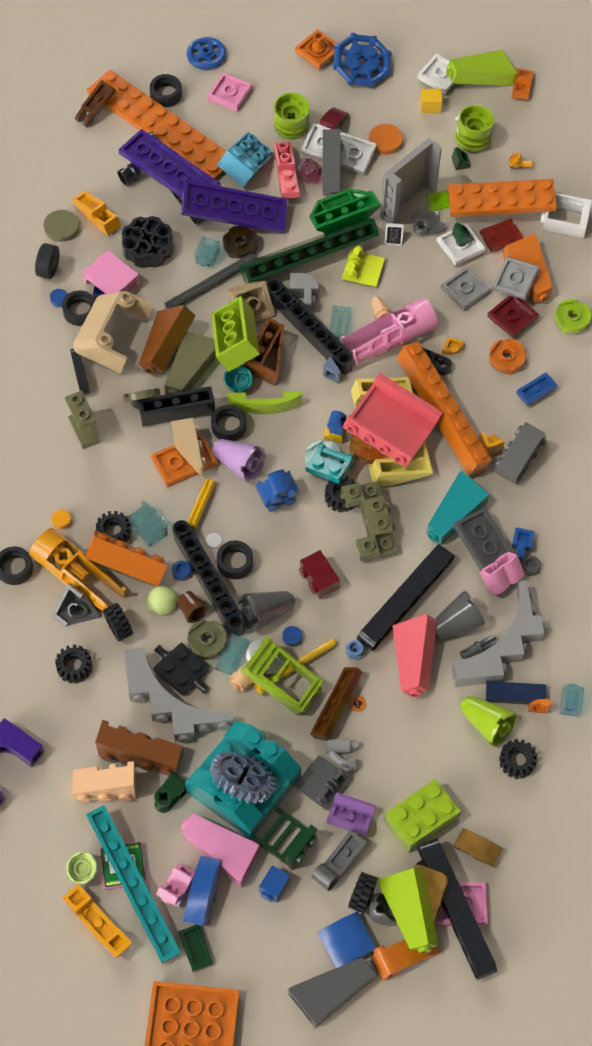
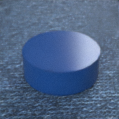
(57, 297)
(181, 570)
(292, 636)

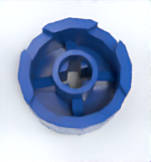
(278, 490)

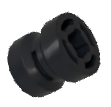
(128, 174)

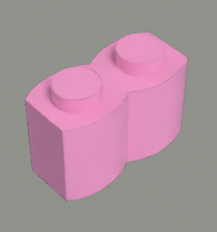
(502, 573)

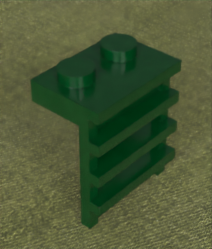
(297, 848)

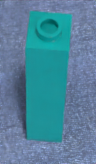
(460, 501)

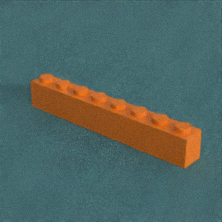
(452, 422)

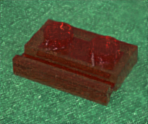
(500, 235)

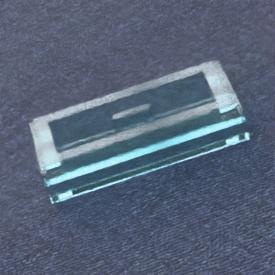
(338, 335)

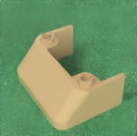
(97, 344)

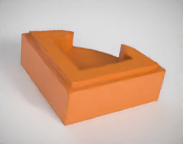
(539, 706)

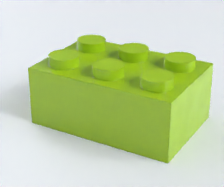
(422, 815)

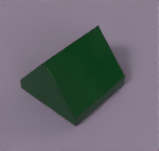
(460, 159)
(461, 234)

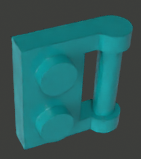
(328, 468)

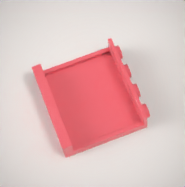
(393, 420)

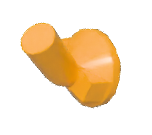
(515, 161)

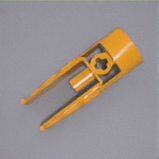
(52, 547)

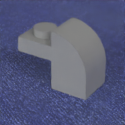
(304, 287)

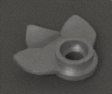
(428, 222)

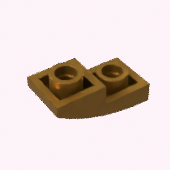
(478, 847)

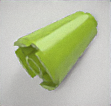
(489, 719)

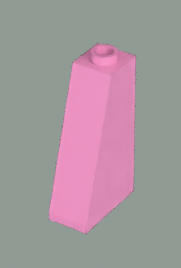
(219, 843)

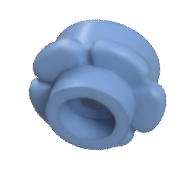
(355, 645)

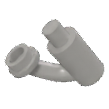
(335, 746)

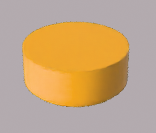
(61, 519)

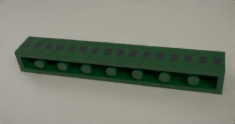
(308, 250)

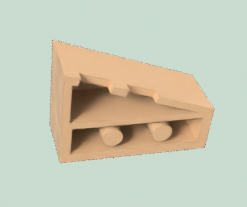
(105, 783)

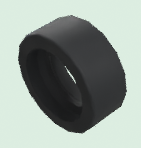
(166, 80)
(47, 260)
(73, 297)
(228, 410)
(236, 573)
(16, 579)

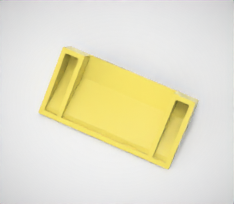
(386, 470)

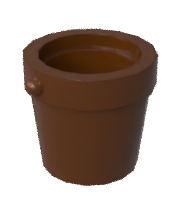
(192, 607)

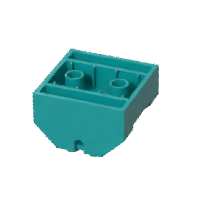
(240, 815)

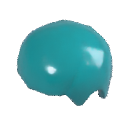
(238, 379)

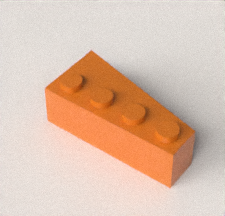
(125, 558)

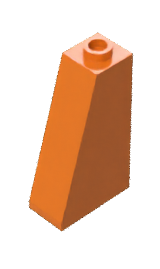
(529, 251)

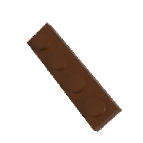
(336, 703)

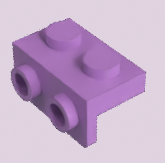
(351, 814)

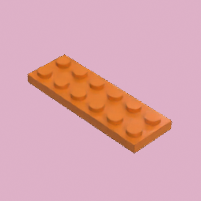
(502, 197)

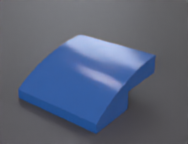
(347, 940)

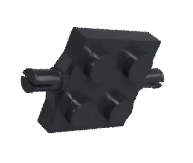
(181, 669)

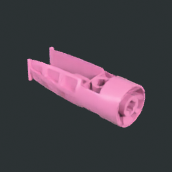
(391, 330)

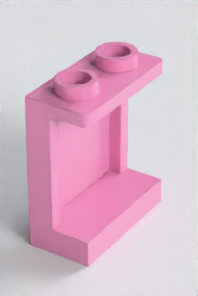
(111, 274)

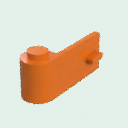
(395, 958)

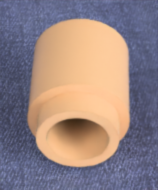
(239, 680)

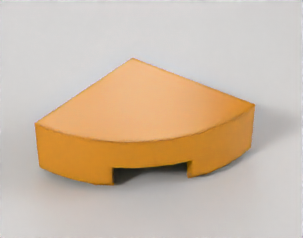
(452, 346)

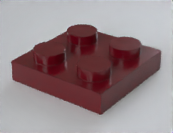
(512, 315)

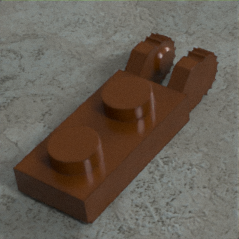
(95, 103)

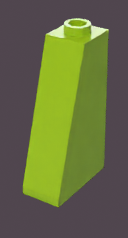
(482, 69)
(411, 907)

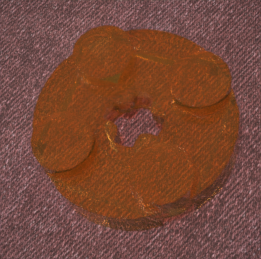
(363, 453)

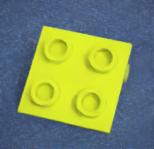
(363, 267)

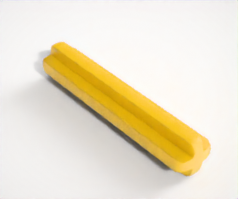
(201, 503)

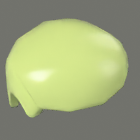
(161, 600)
(82, 868)

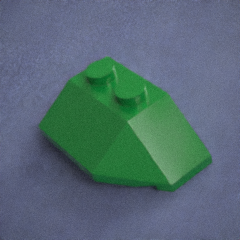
(343, 209)

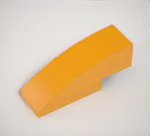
(96, 212)

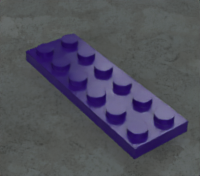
(162, 162)
(234, 206)

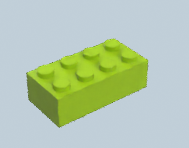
(235, 334)

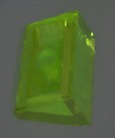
(438, 200)

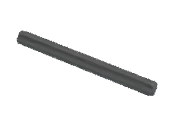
(208, 283)

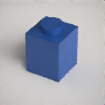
(274, 884)

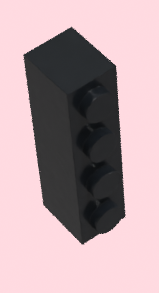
(176, 406)

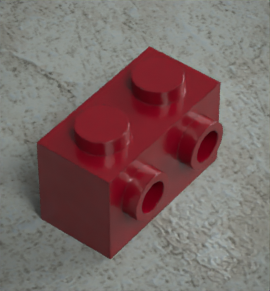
(319, 574)

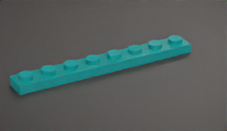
(133, 884)

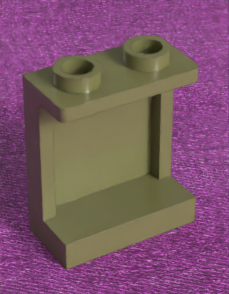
(82, 419)

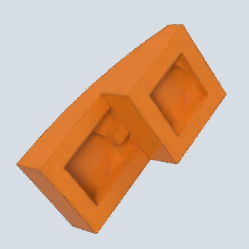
(522, 84)

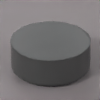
(531, 565)

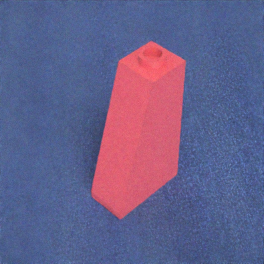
(414, 653)

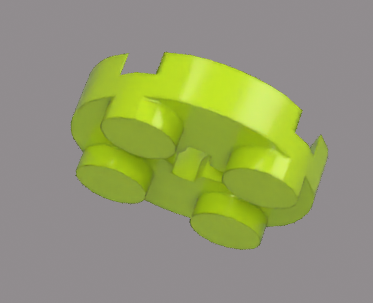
(568, 324)

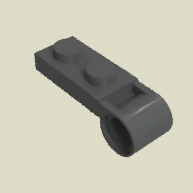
(341, 859)

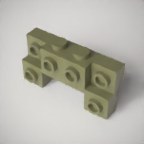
(376, 520)

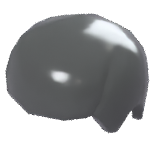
(380, 910)

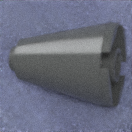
(458, 617)

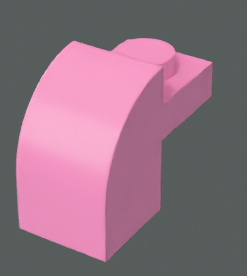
(177, 886)

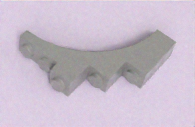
(510, 648)
(185, 718)

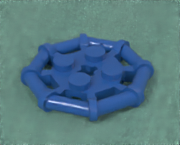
(364, 52)

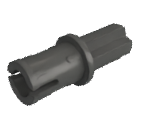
(478, 647)

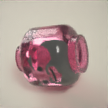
(308, 170)

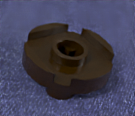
(236, 250)

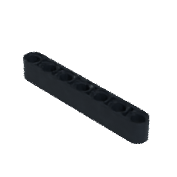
(279, 294)
(212, 585)
(405, 597)
(459, 912)

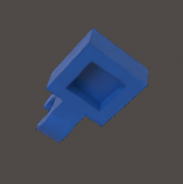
(522, 541)

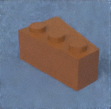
(270, 343)

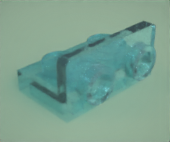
(148, 524)

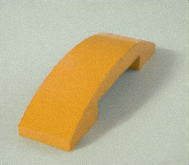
(96, 921)

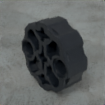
(147, 242)

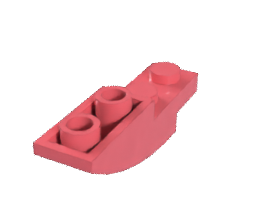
(286, 170)

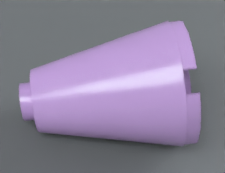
(240, 458)

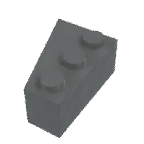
(520, 452)

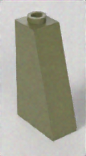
(190, 363)

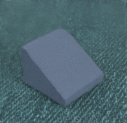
(331, 370)

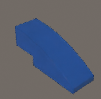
(203, 891)

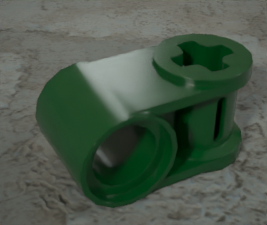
(172, 790)

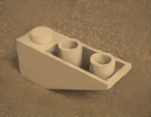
(186, 442)

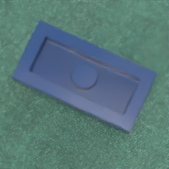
(536, 389)

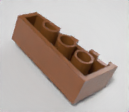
(127, 747)

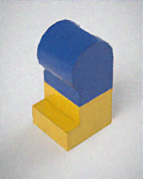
(334, 429)

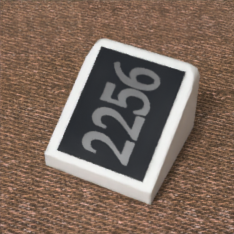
(394, 234)

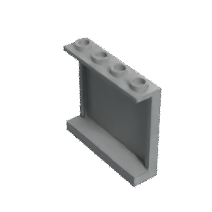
(409, 178)

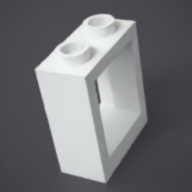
(568, 203)

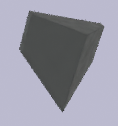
(74, 607)

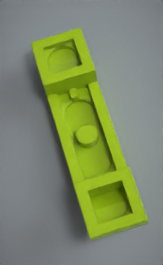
(265, 406)

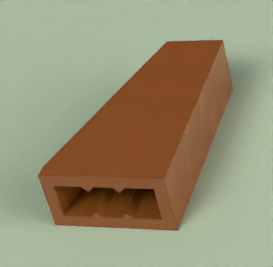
(165, 337)

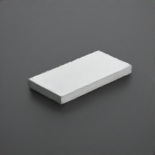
(355, 151)

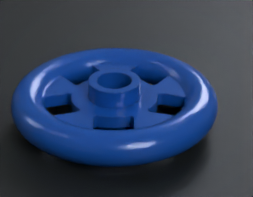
(206, 53)

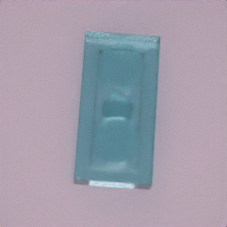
(232, 654)

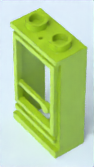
(262, 659)

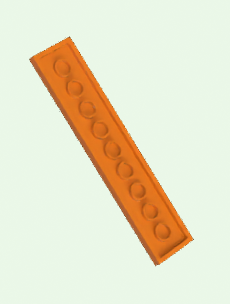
(171, 130)

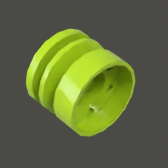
(291, 115)
(474, 128)

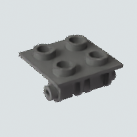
(322, 782)

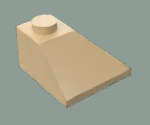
(257, 296)

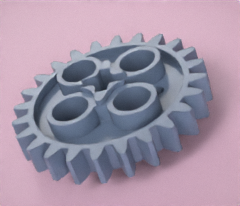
(257, 784)

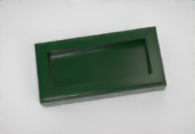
(195, 948)

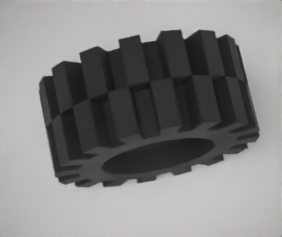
(330, 497)
(111, 519)
(117, 622)
(73, 675)
(513, 769)
(362, 892)

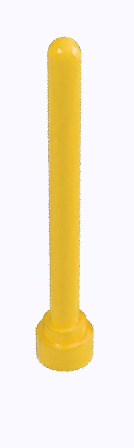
(303, 660)

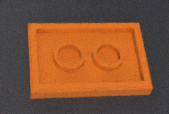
(175, 468)

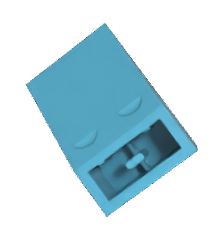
(245, 159)

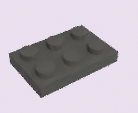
(482, 537)

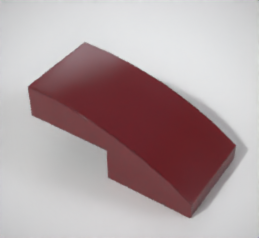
(334, 118)

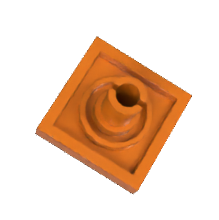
(316, 49)

